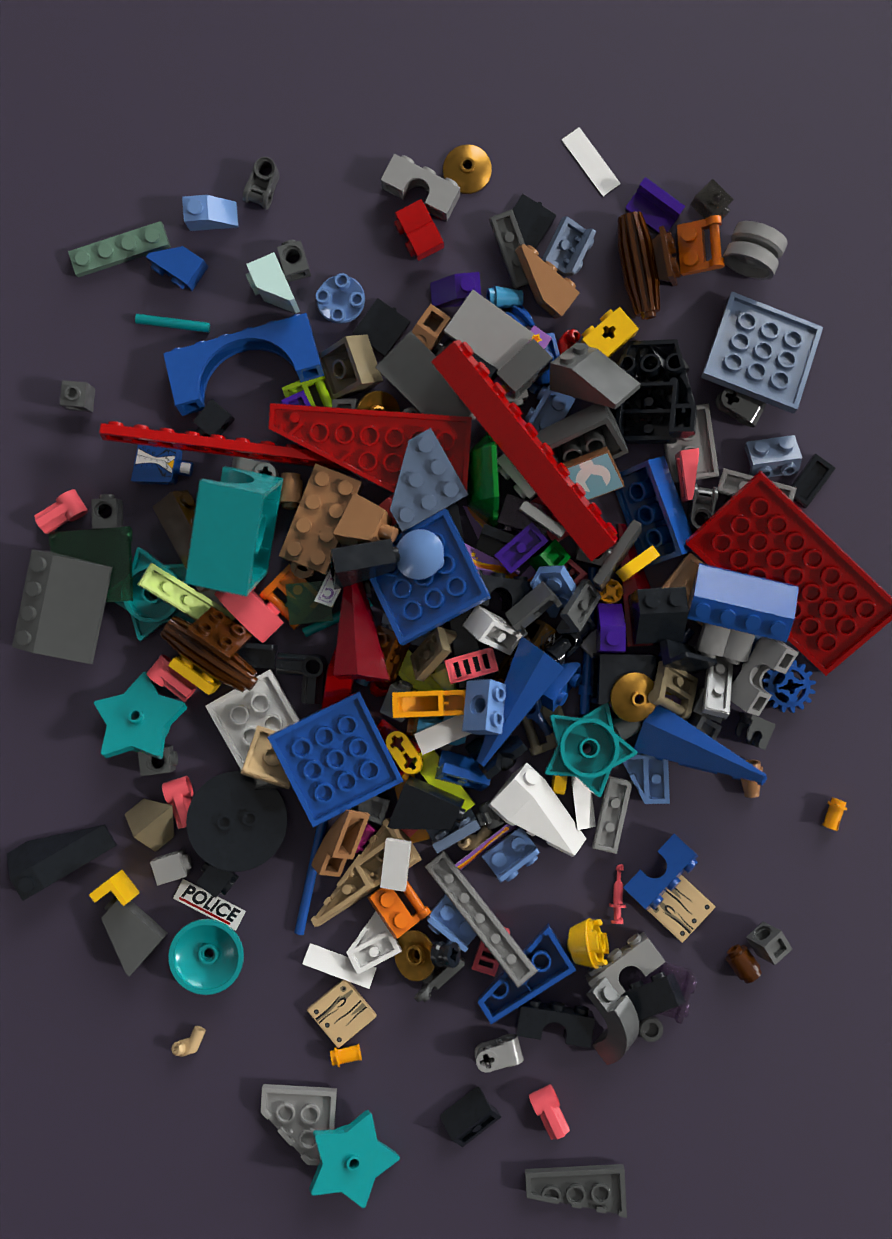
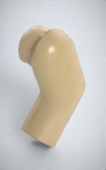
(474, 840)
(189, 1045)

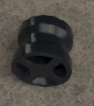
(445, 954)

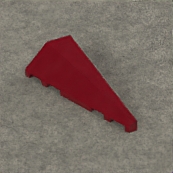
(637, 581)
(358, 644)

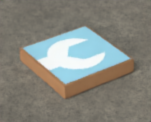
(595, 473)

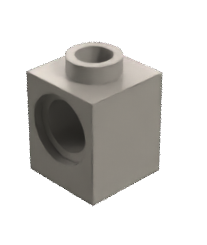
(171, 866)

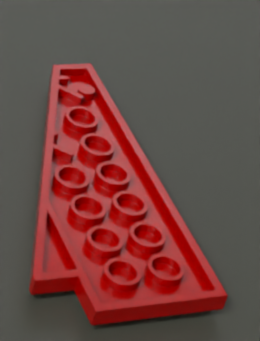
(371, 440)

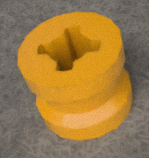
(613, 589)

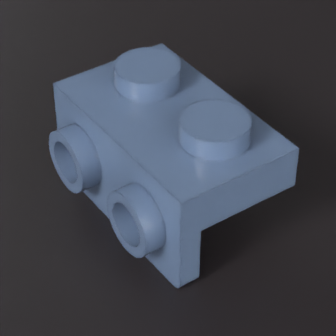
(569, 246)
(774, 456)

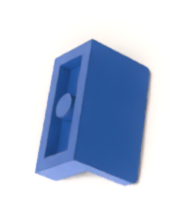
(461, 771)

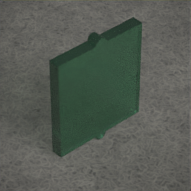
(301, 604)

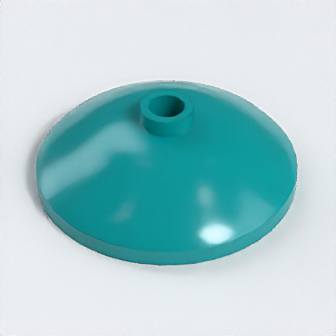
(195, 968)

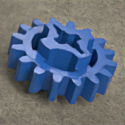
(790, 695)

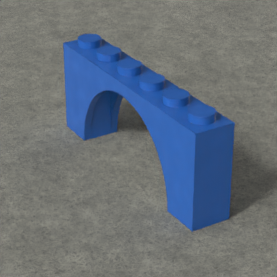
(193, 365)

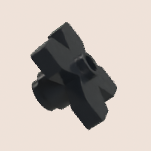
(503, 758)

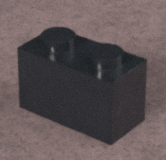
(655, 996)

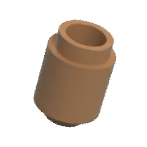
(291, 491)

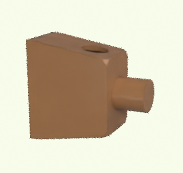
(364, 523)

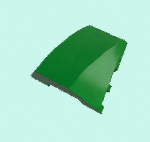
(483, 481)

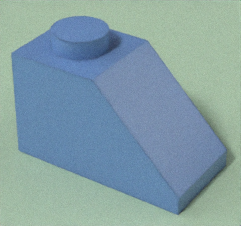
(209, 213)

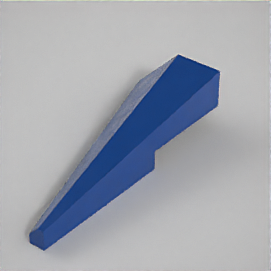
(526, 682)
(676, 740)

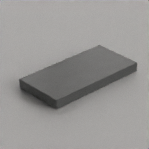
(417, 379)

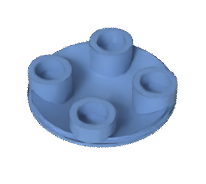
(340, 299)
(420, 554)

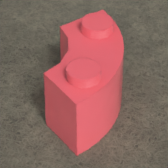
(252, 612)

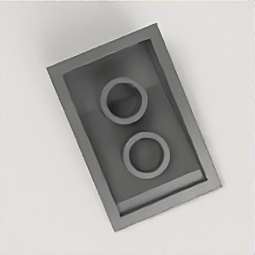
(591, 377)

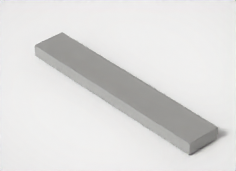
(481, 919)

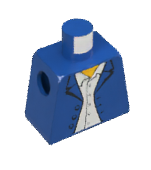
(159, 466)

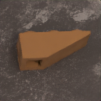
(548, 287)
(431, 327)

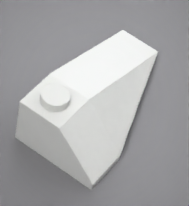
(533, 805)

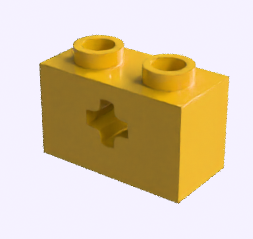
(615, 322)

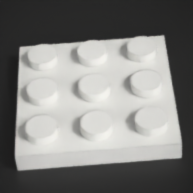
(240, 713)

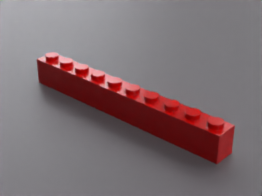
(525, 450)

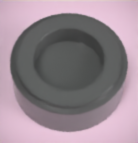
(651, 1029)

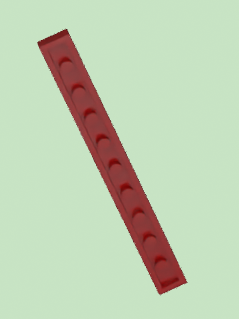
(214, 444)

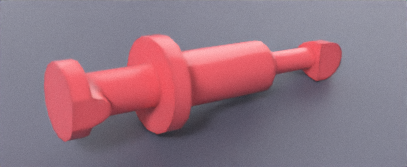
(618, 897)

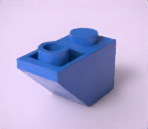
(179, 264)
(558, 690)

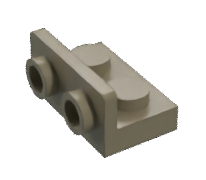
(432, 652)

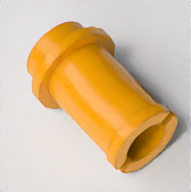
(834, 813)
(345, 1055)

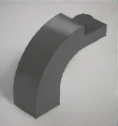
(620, 1020)

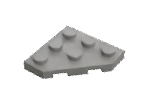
(298, 1113)

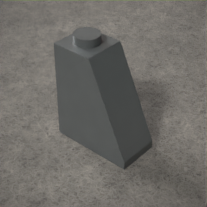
(131, 933)

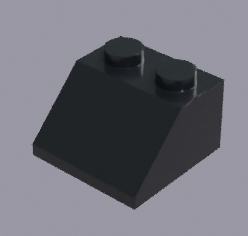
(658, 614)

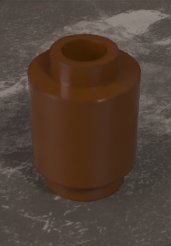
(743, 963)

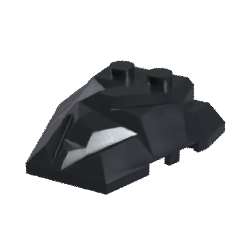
(664, 403)

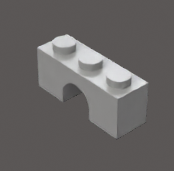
(404, 175)
(747, 687)
(637, 953)

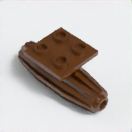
(645, 263)
(213, 647)

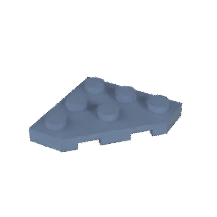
(425, 482)

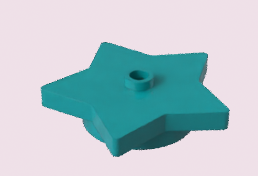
(145, 610)
(138, 719)
(606, 748)
(350, 1159)

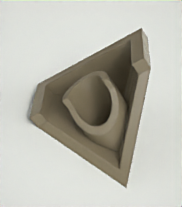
(151, 823)

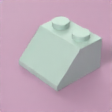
(270, 282)

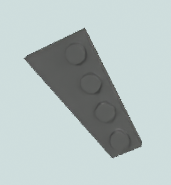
(580, 1186)

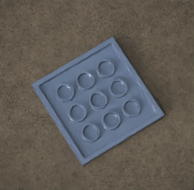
(762, 352)

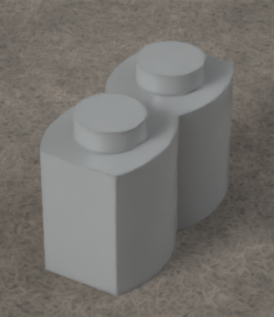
(725, 642)

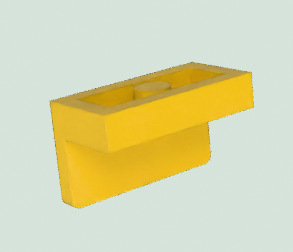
(120, 886)

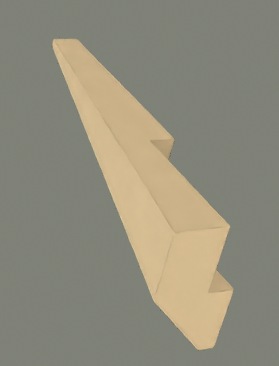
(362, 875)

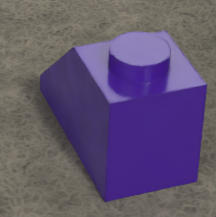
(454, 289)
(610, 629)

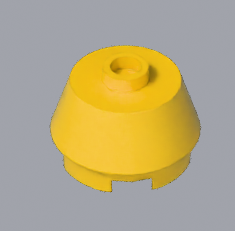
(588, 943)

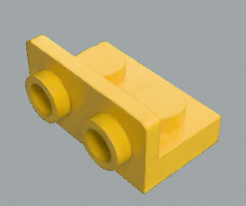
(194, 675)

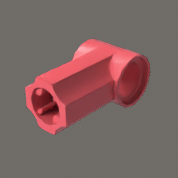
(67, 508)
(172, 680)
(179, 795)
(547, 1107)

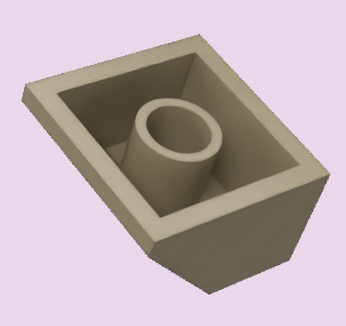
(350, 367)

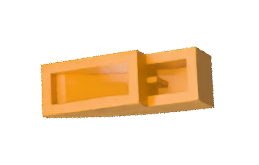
(428, 703)

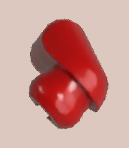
(567, 340)

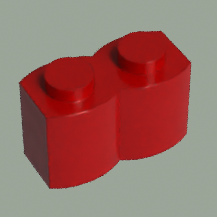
(419, 230)

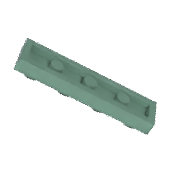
(119, 249)

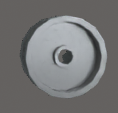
(755, 250)

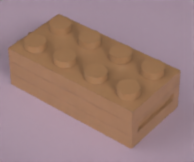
(316, 519)

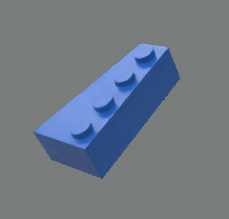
(552, 965)

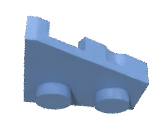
(650, 778)

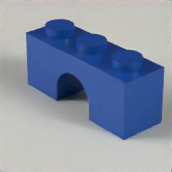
(648, 890)

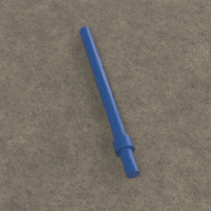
(584, 688)
(309, 881)

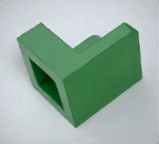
(549, 555)

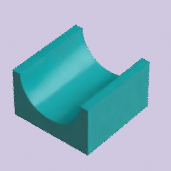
(233, 531)

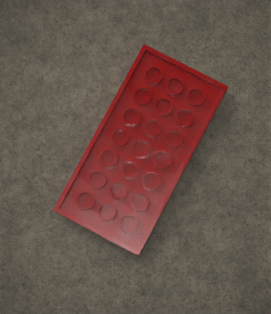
(775, 540)

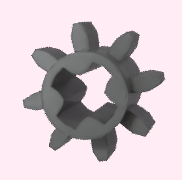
(488, 816)

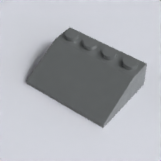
(62, 606)

